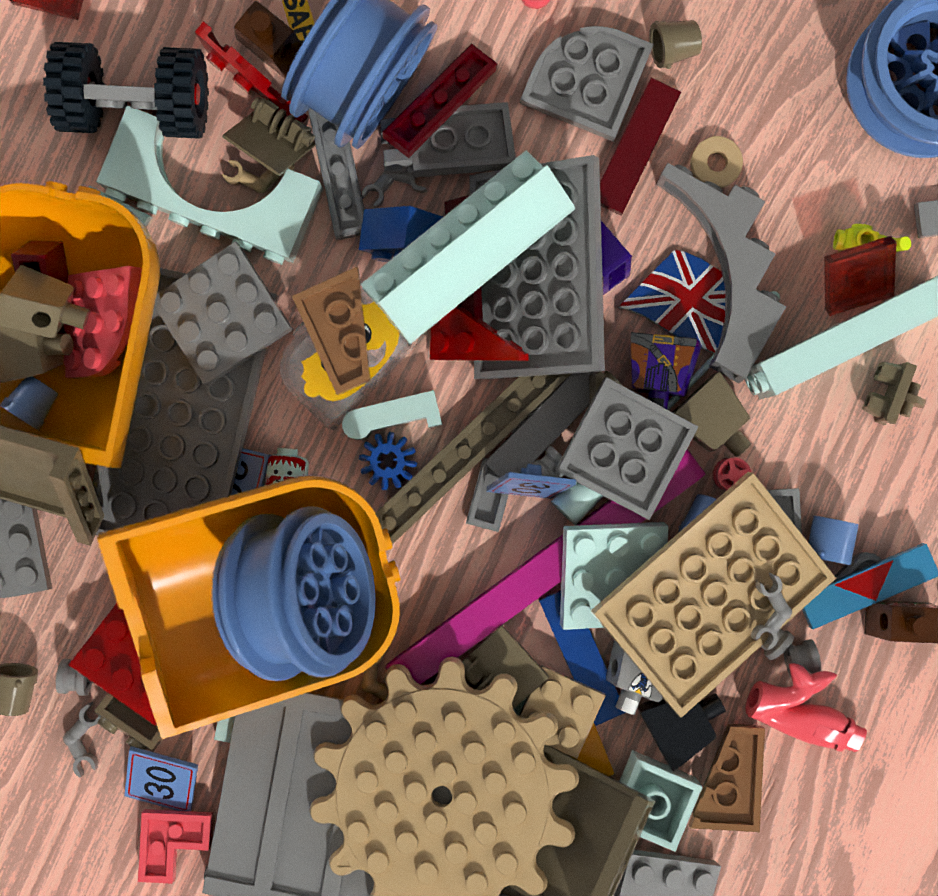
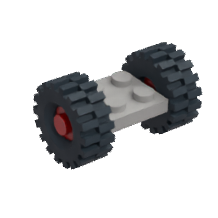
(78, 92)

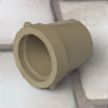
(674, 41)
(16, 688)

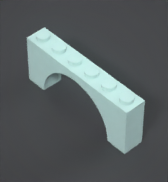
(137, 172)

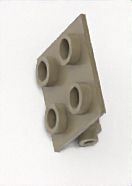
(269, 139)
(501, 655)

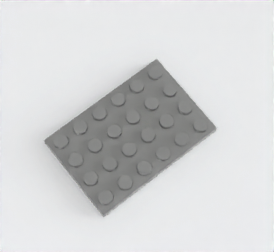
(554, 289)

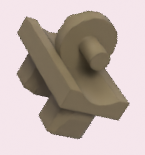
(899, 396)

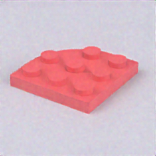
(112, 302)

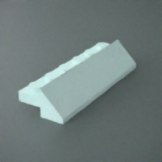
(468, 246)

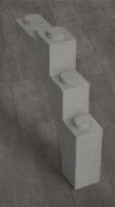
(726, 220)

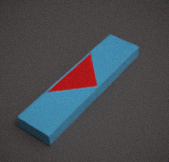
(871, 585)

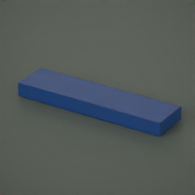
(582, 658)

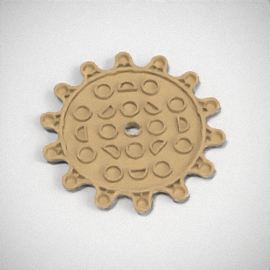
(455, 741)

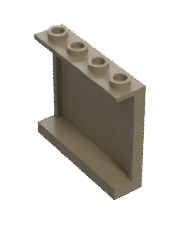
(49, 479)
(607, 829)

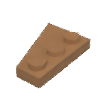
(337, 328)
(734, 783)

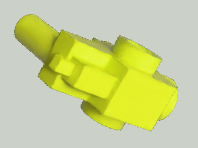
(862, 234)

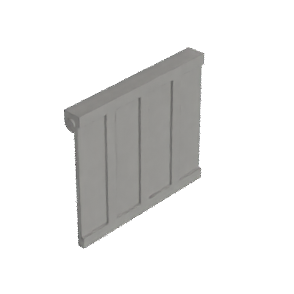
(263, 820)

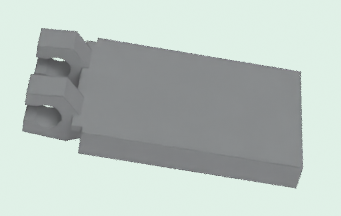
(467, 142)

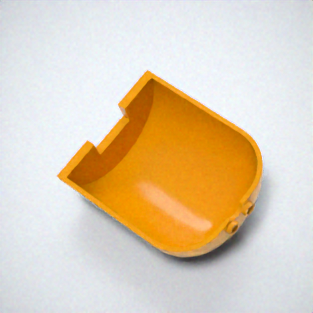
(95, 237)
(165, 587)

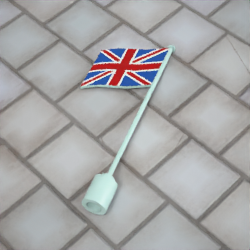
(686, 301)

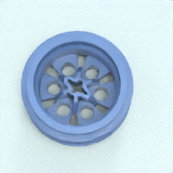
(357, 64)
(898, 111)
(294, 594)

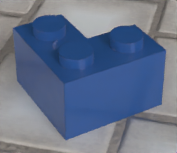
(392, 229)

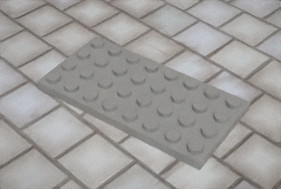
(180, 434)

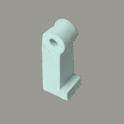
(361, 422)

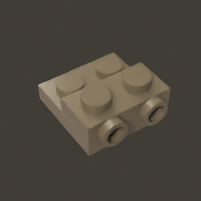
(119, 717)

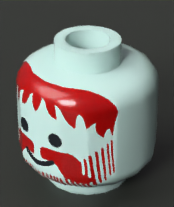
(285, 466)

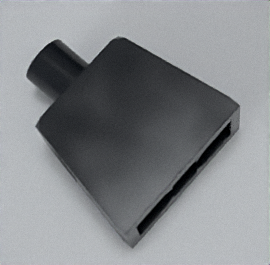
(685, 736)

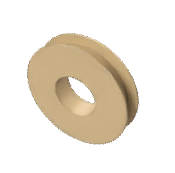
(723, 147)

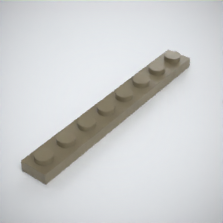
(465, 452)

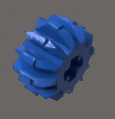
(387, 449)

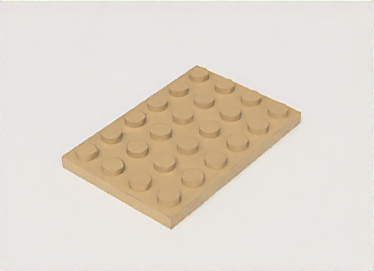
(696, 599)

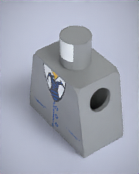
(630, 679)

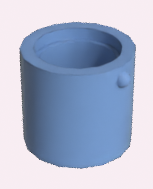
(833, 539)

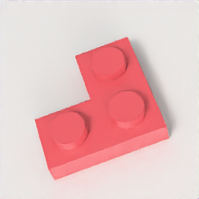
(165, 833)

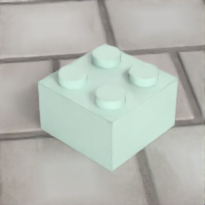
(674, 796)

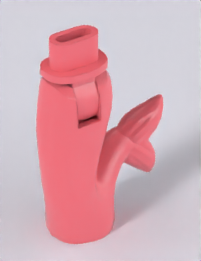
(810, 723)

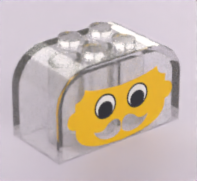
(307, 378)

